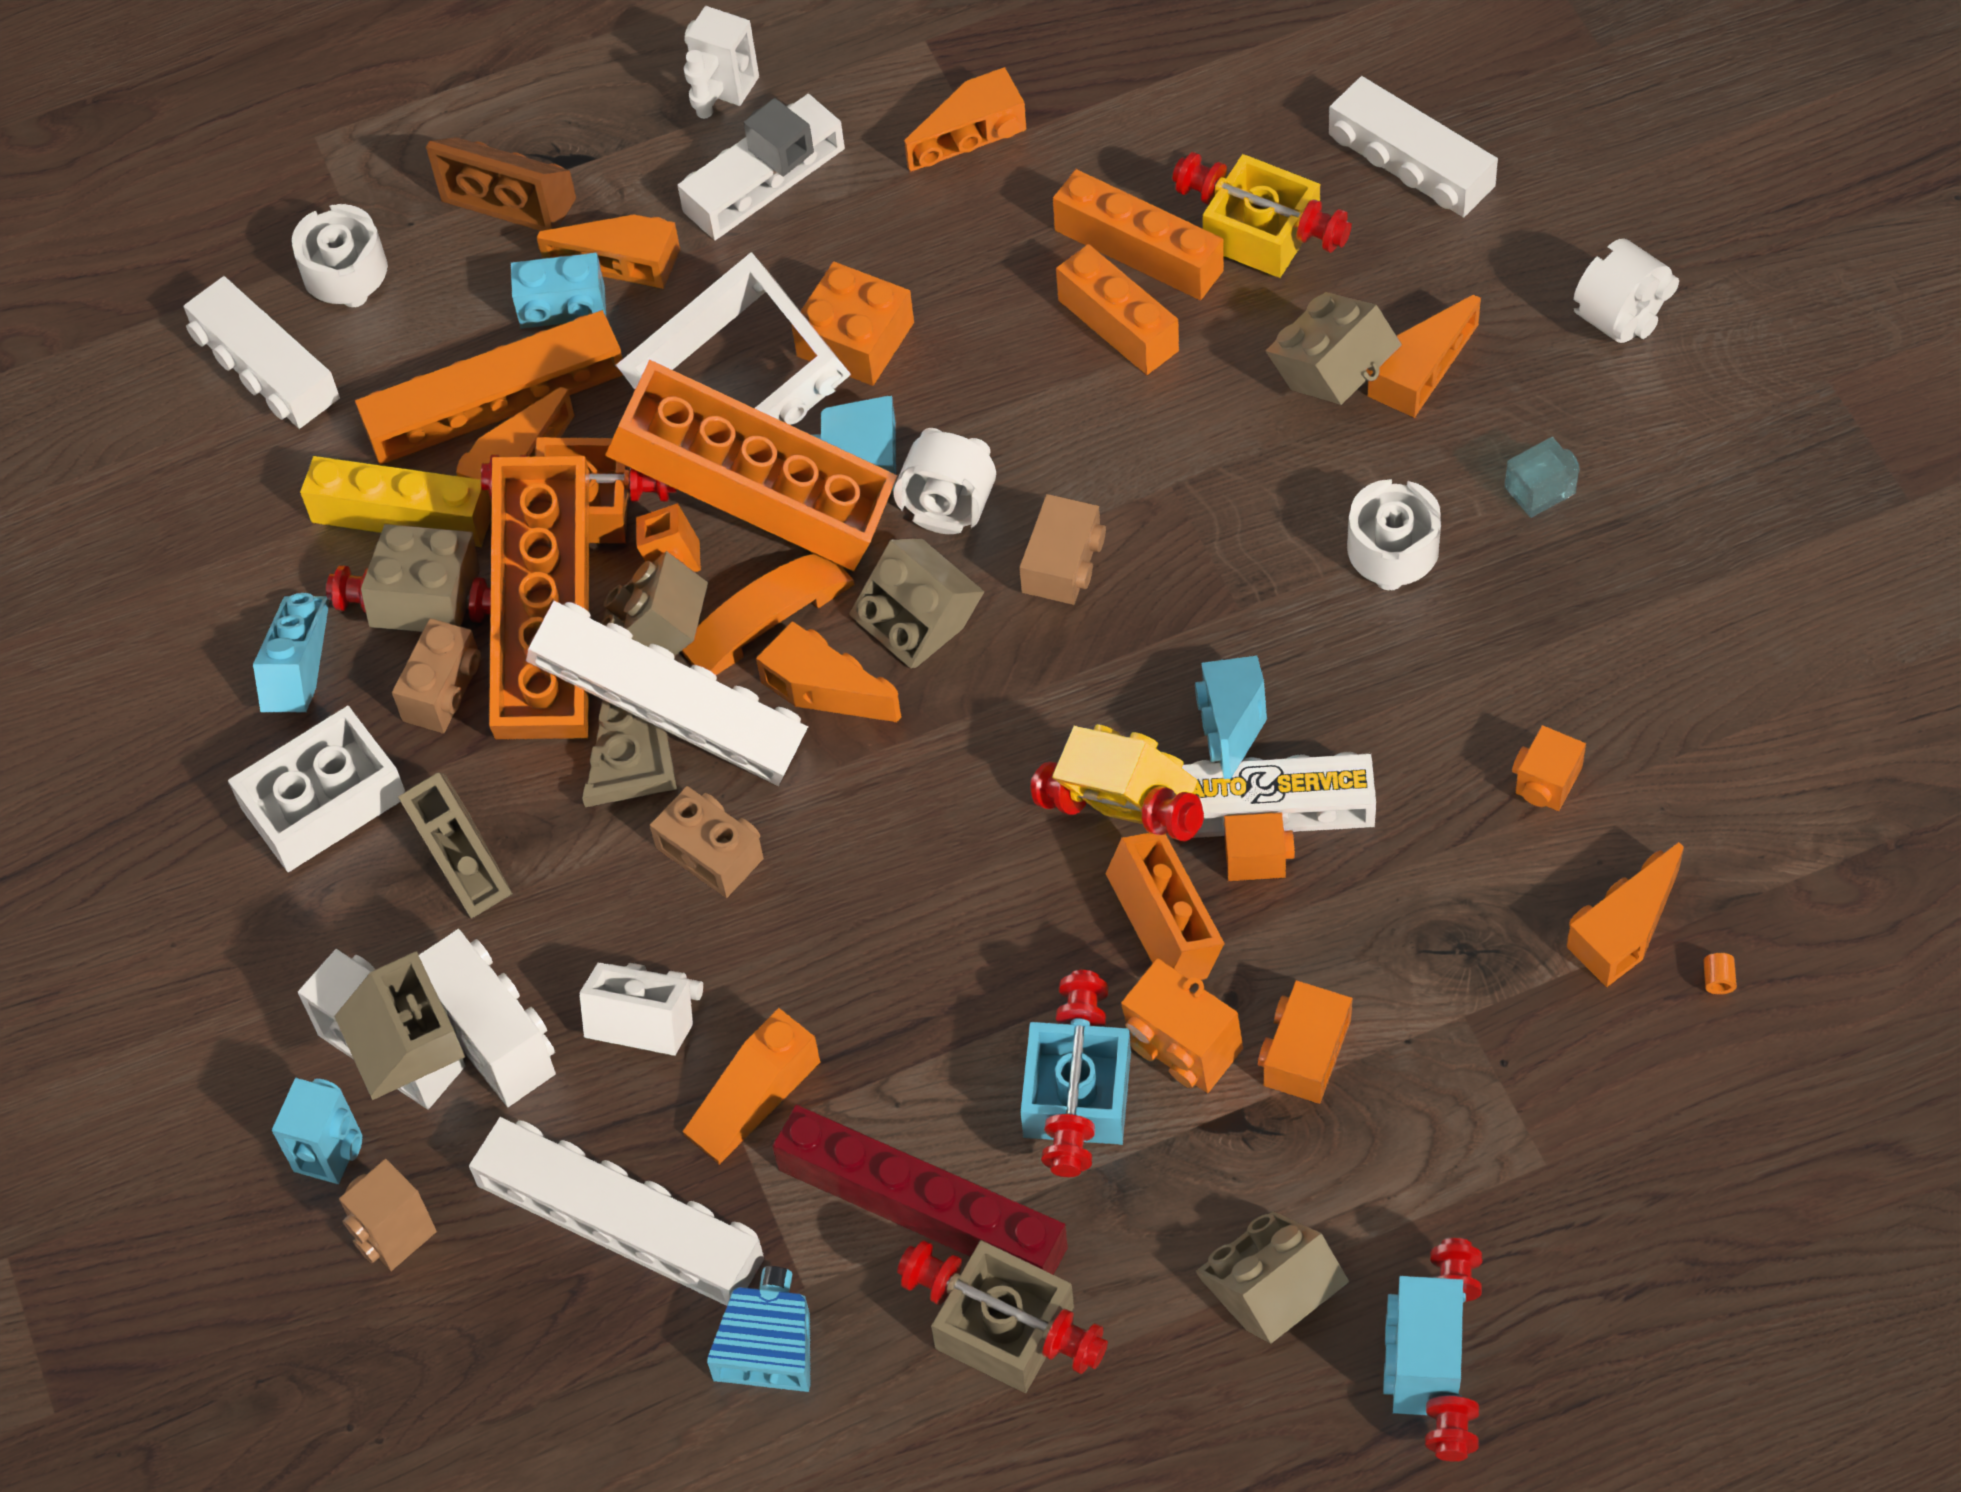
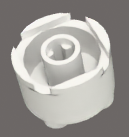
(339, 255)
(1624, 292)
(945, 481)
(1394, 533)

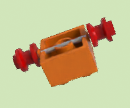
(607, 484)

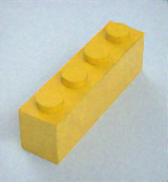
(376, 495)

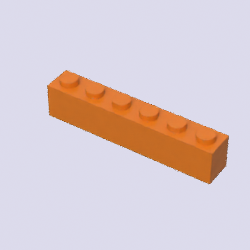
(489, 387)

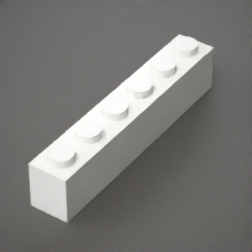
(666, 692)
(616, 1210)

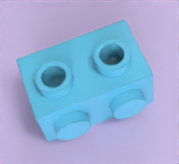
(557, 289)
(317, 1130)

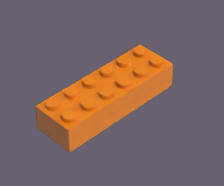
(751, 465)
(535, 560)

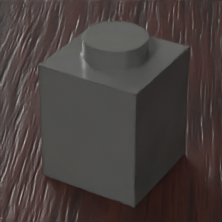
(778, 137)

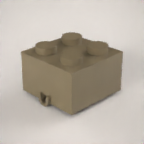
(1332, 347)

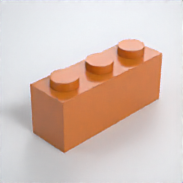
(1117, 309)
(1164, 905)

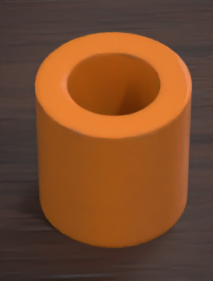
(1719, 973)

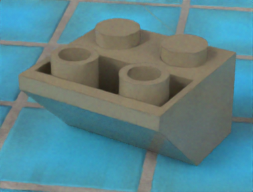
(915, 600)
(658, 604)
(397, 1027)
(1273, 1275)

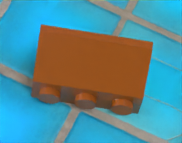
(501, 183)

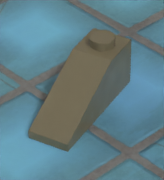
(456, 843)

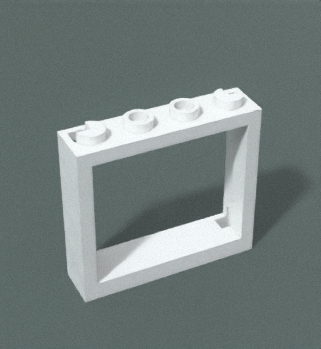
(715, 310)

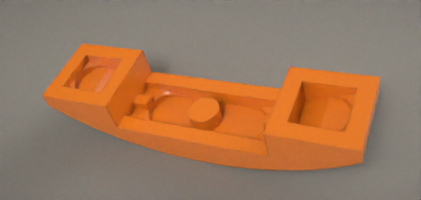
(762, 606)

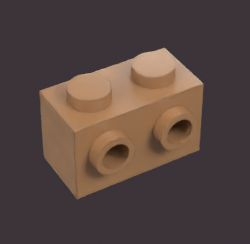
(1061, 549)
(436, 675)
(707, 840)
(386, 1215)

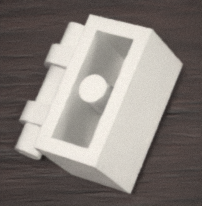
(719, 60)
(638, 1007)

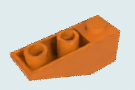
(970, 118)
(817, 677)
(1620, 927)

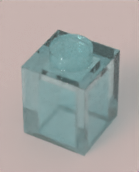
(1542, 476)

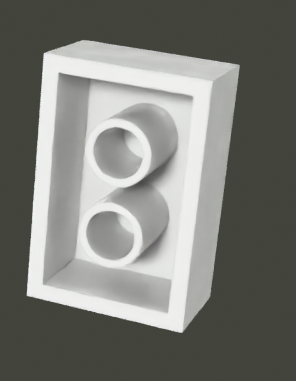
(317, 788)
(327, 993)
(487, 1018)

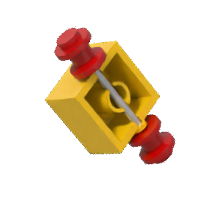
(1260, 211)
(1122, 781)

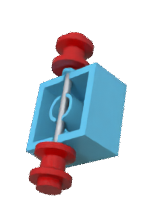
(1076, 1077)
(1426, 1348)

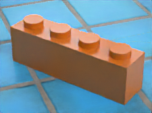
(1138, 234)

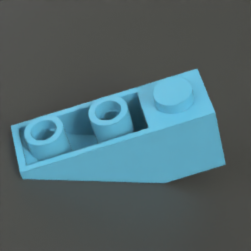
(291, 654)
(1231, 708)

